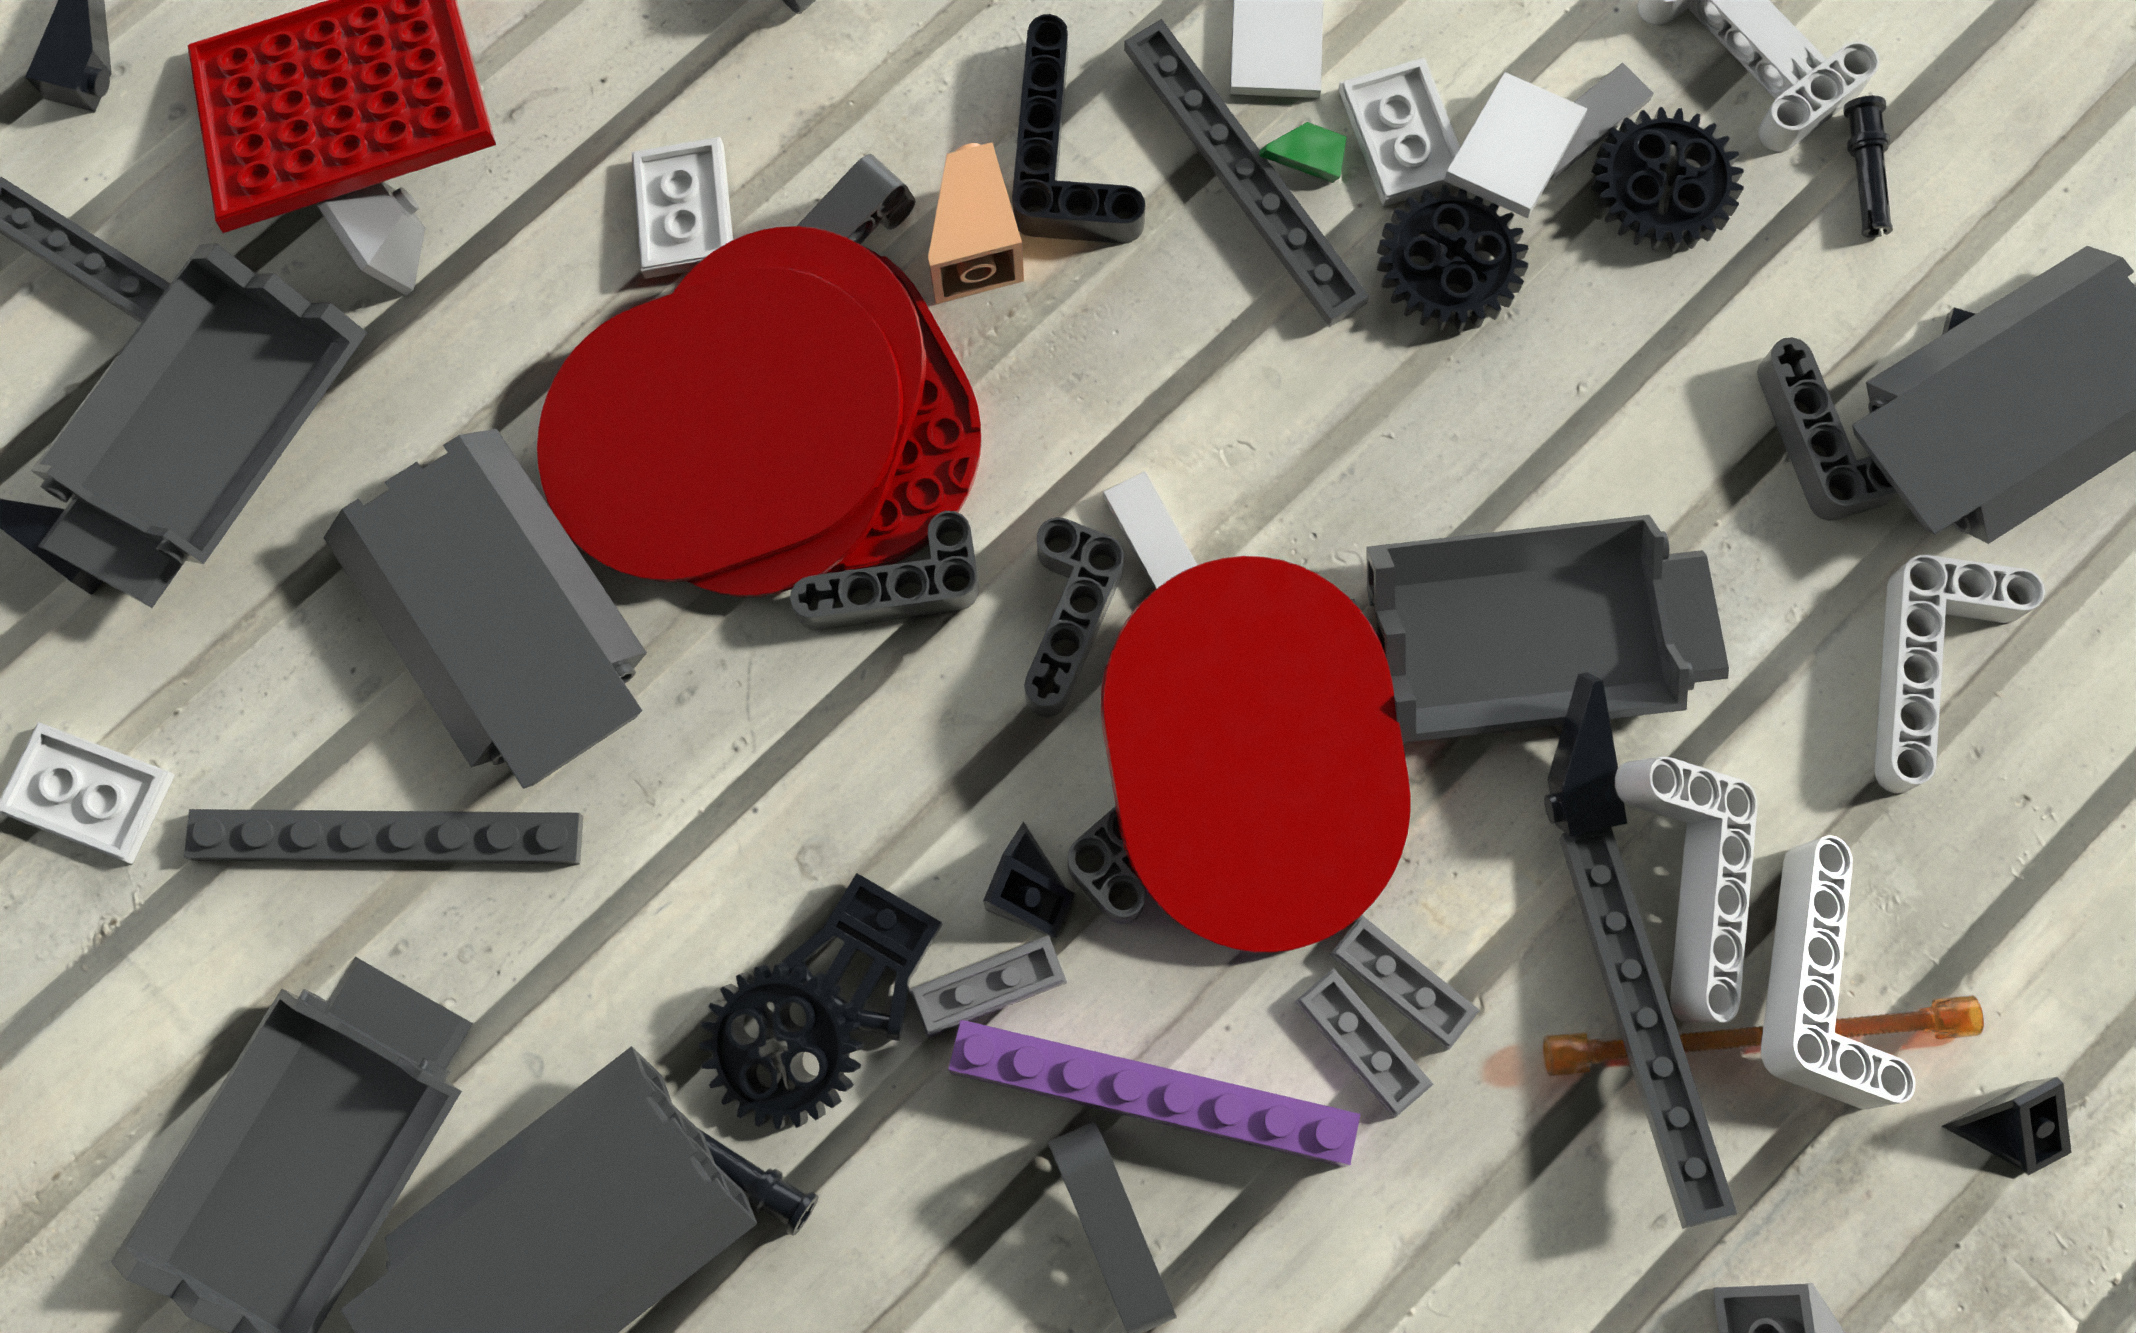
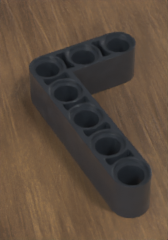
(1043, 146)

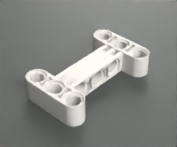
(1779, 61)

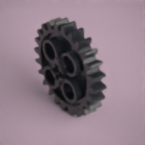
(1708, 188)
(1426, 286)
(823, 1035)

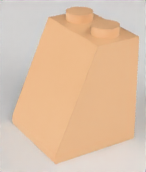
(974, 228)

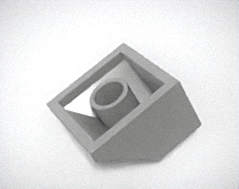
(379, 232)
(1773, 1309)

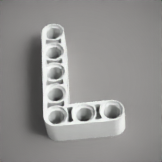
(1925, 653)
(1713, 880)
(1806, 982)

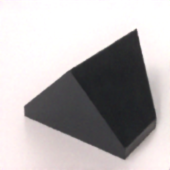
(1028, 887)
(2021, 1125)

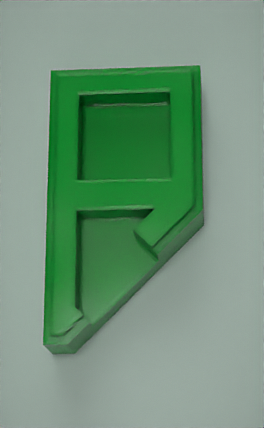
(1309, 151)

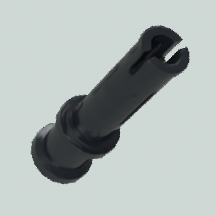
(1868, 147)
(765, 1189)

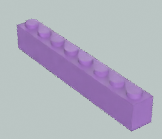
(1154, 1093)

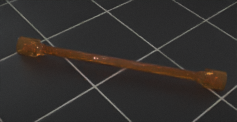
(1946, 1017)

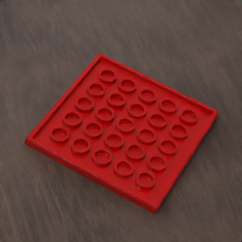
(333, 103)

